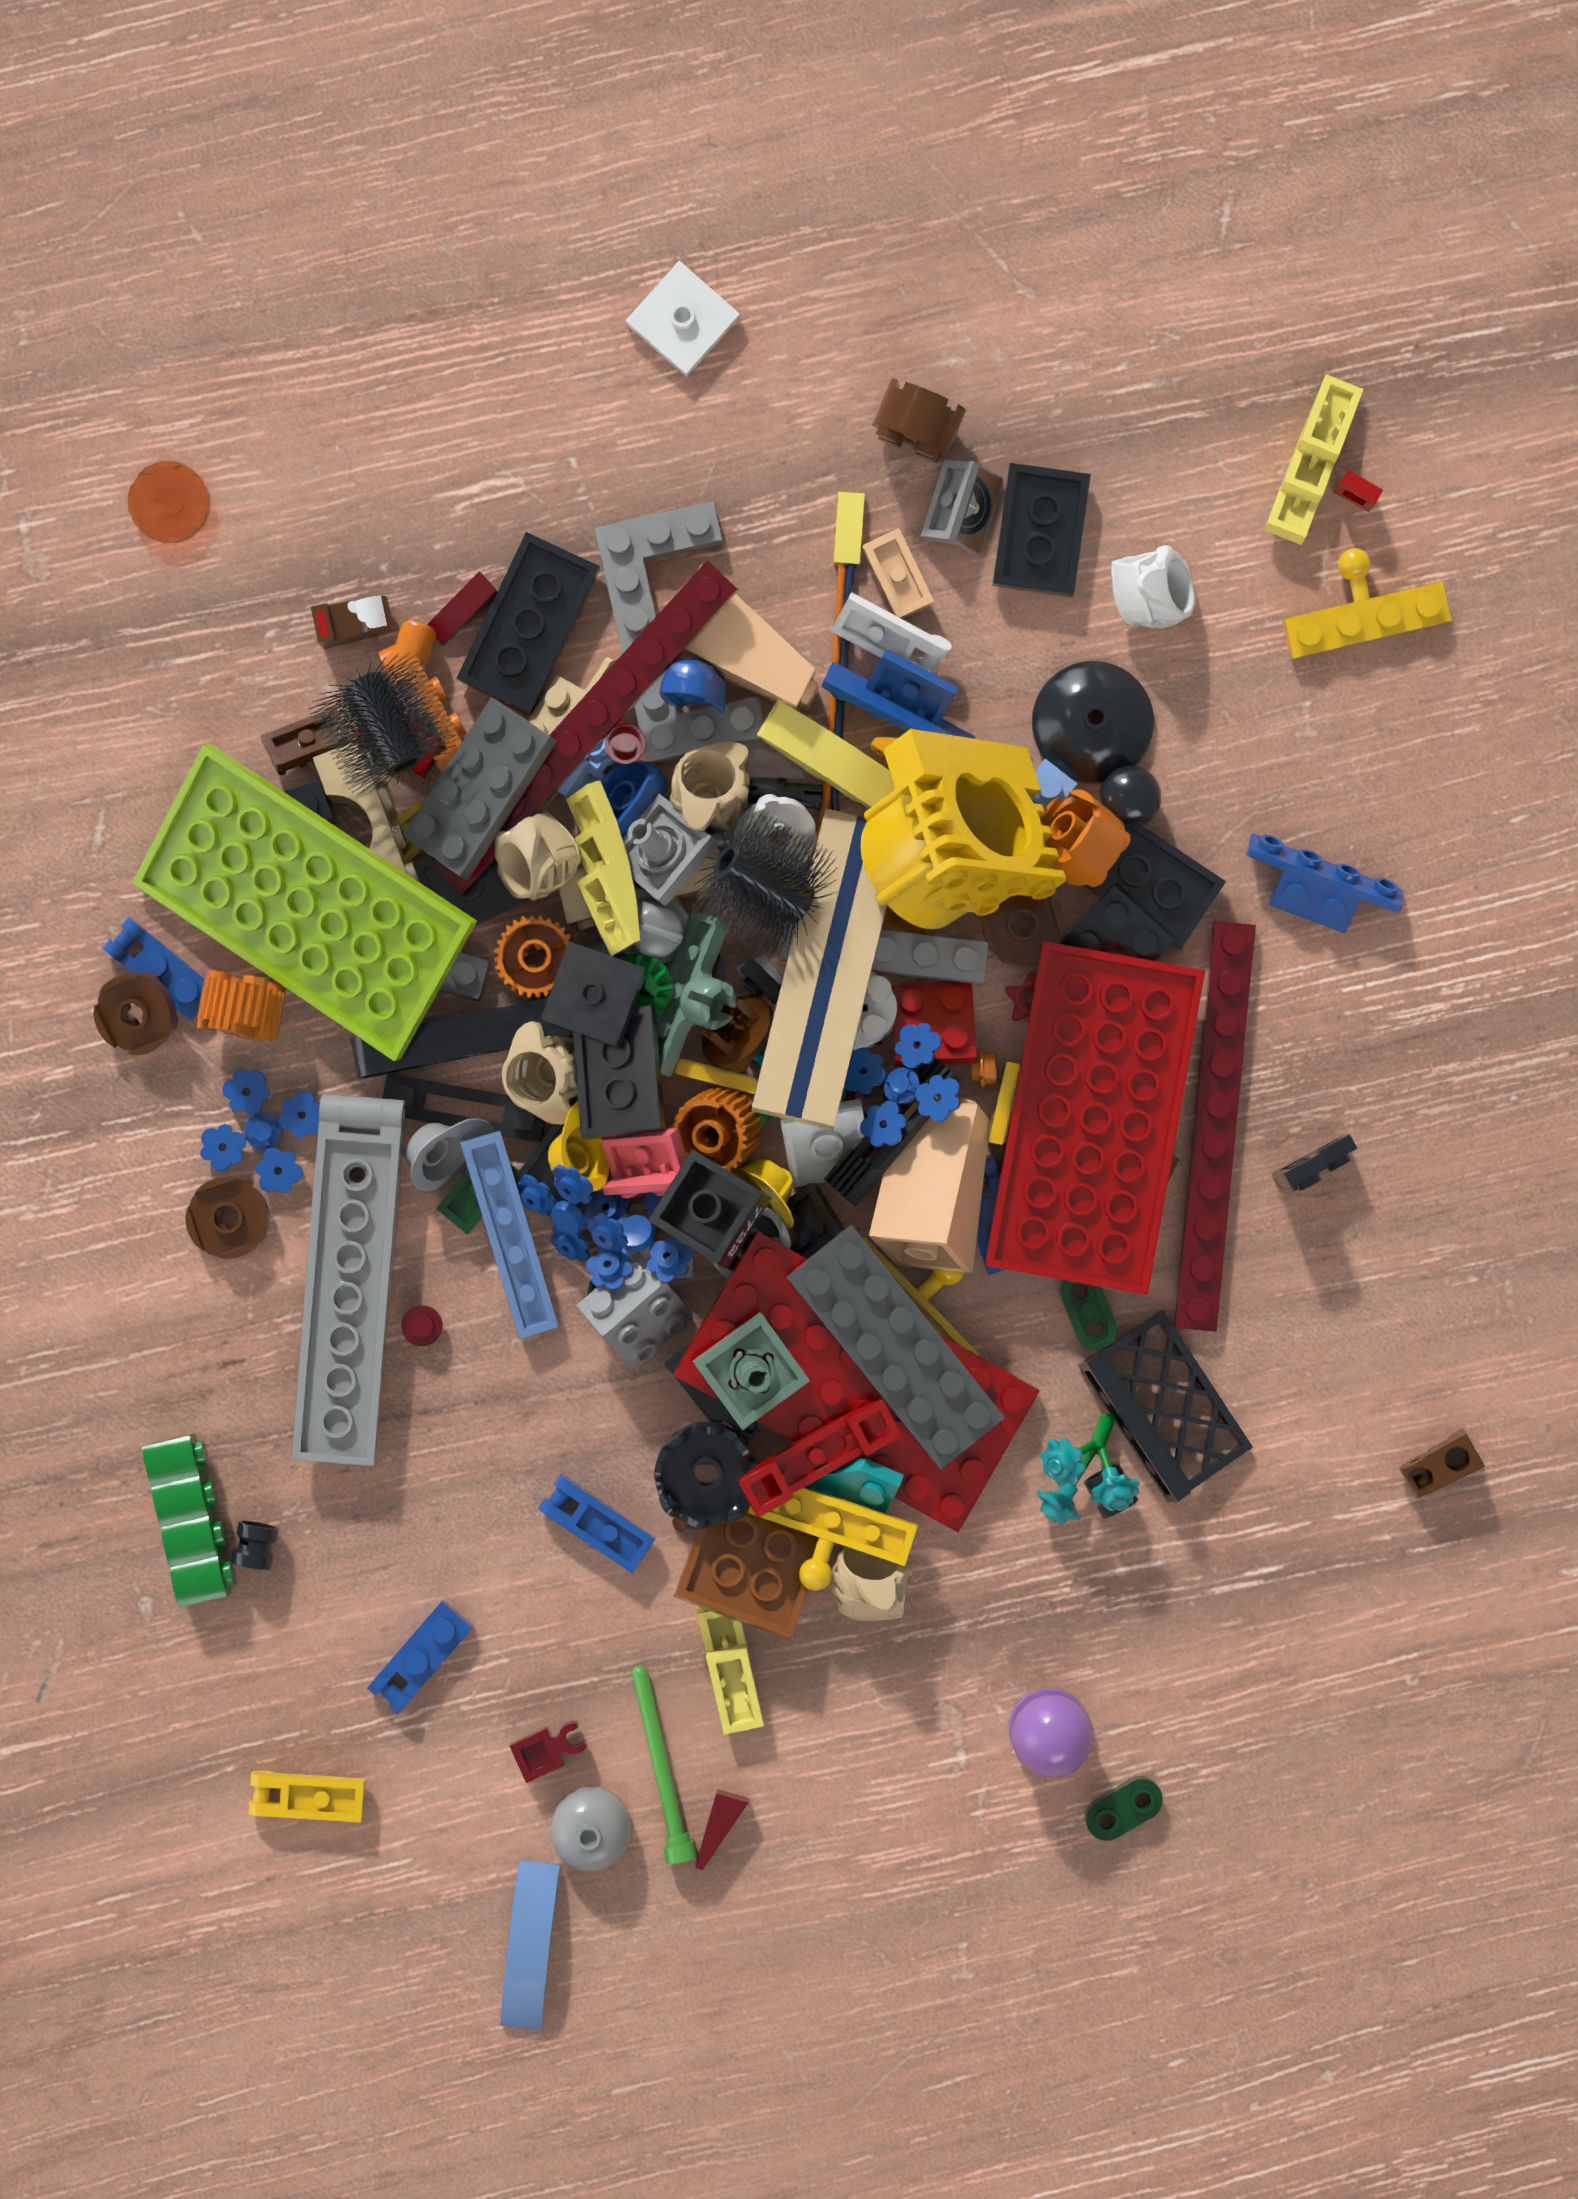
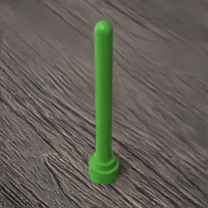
(678, 1846)

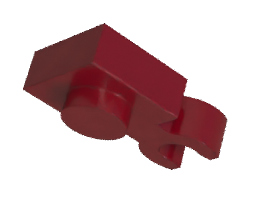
(541, 1752)

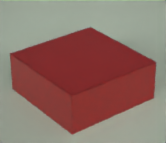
(1358, 490)

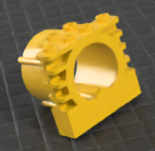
(957, 830)

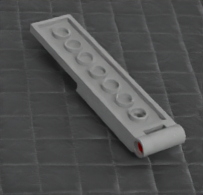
(348, 1279)

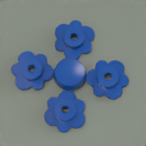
(902, 1085)
(261, 1131)
(568, 1217)
(640, 1236)

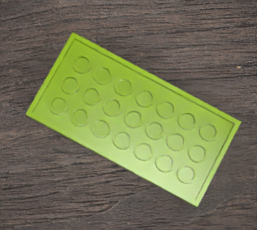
(303, 902)

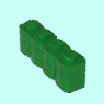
(187, 1520)

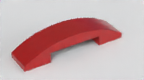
(817, 1455)

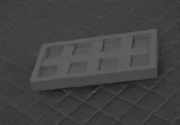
(479, 788)

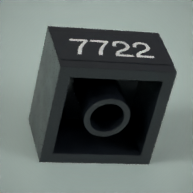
(709, 1209)

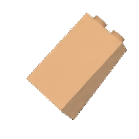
(754, 657)
(934, 1193)

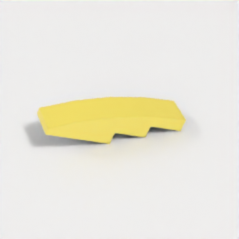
(1313, 459)
(826, 755)
(608, 881)
(730, 1672)

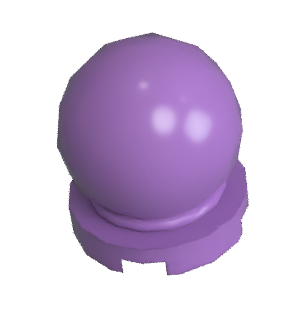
(1051, 1732)

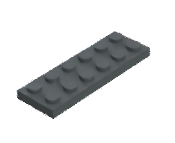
(895, 1346)

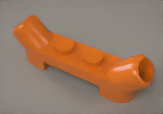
(419, 640)

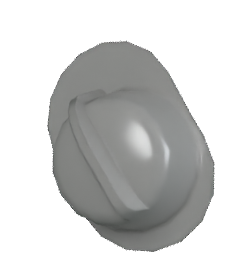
(659, 927)
(437, 1151)

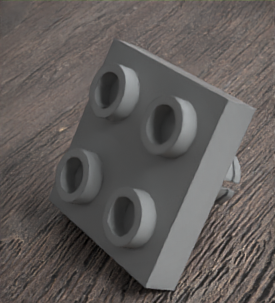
(664, 849)

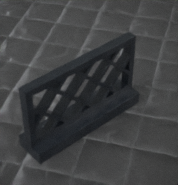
(1136, 1426)

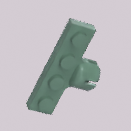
(696, 994)

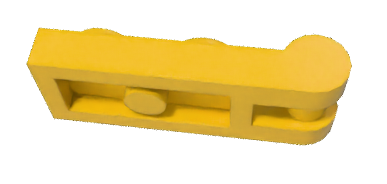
(308, 1797)

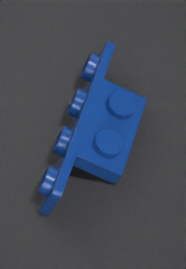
(898, 694)
(1320, 888)

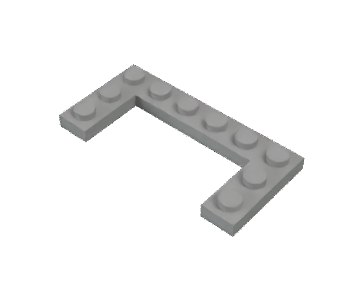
(623, 553)

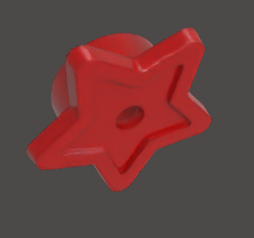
(1019, 996)

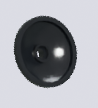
(1074, 744)

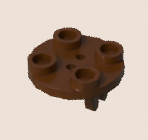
(742, 1037)

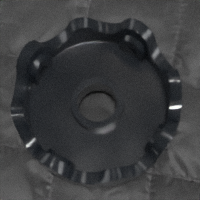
(685, 1495)

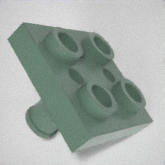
(760, 1383)

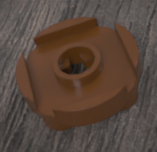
(1010, 945)
(155, 1002)
(207, 1206)

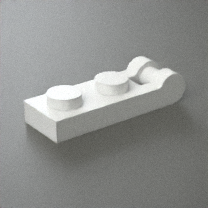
(880, 630)

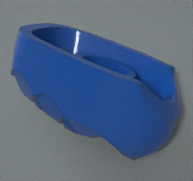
(693, 683)
(632, 789)

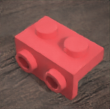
(643, 1162)

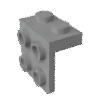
(637, 1315)

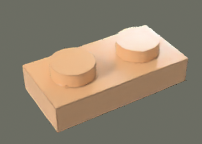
(898, 574)

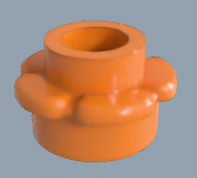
(985, 1069)

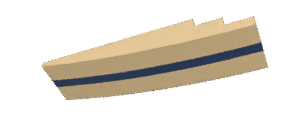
(823, 985)

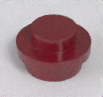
(422, 1325)

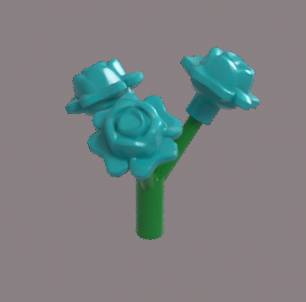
(1066, 1467)

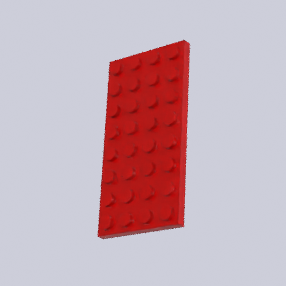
(1094, 1118)
(840, 1387)

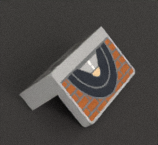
(962, 505)

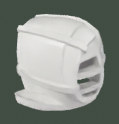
(1153, 588)

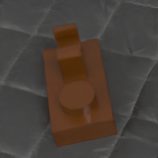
(300, 742)

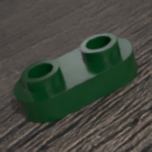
(1088, 1309)
(1121, 1804)

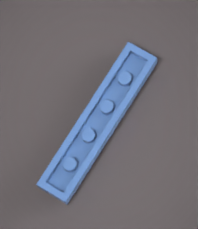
(509, 1234)

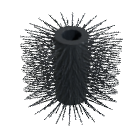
(384, 723)
(764, 882)

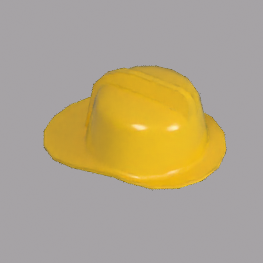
(576, 1152)
(773, 1182)

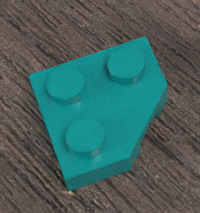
(861, 1483)

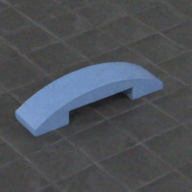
(529, 1944)

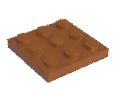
(749, 1573)

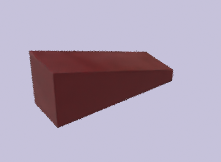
(463, 608)
(723, 1815)

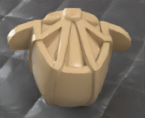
(714, 788)
(536, 856)
(547, 1072)
(869, 1586)

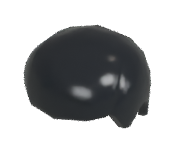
(1131, 795)

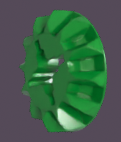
(658, 981)

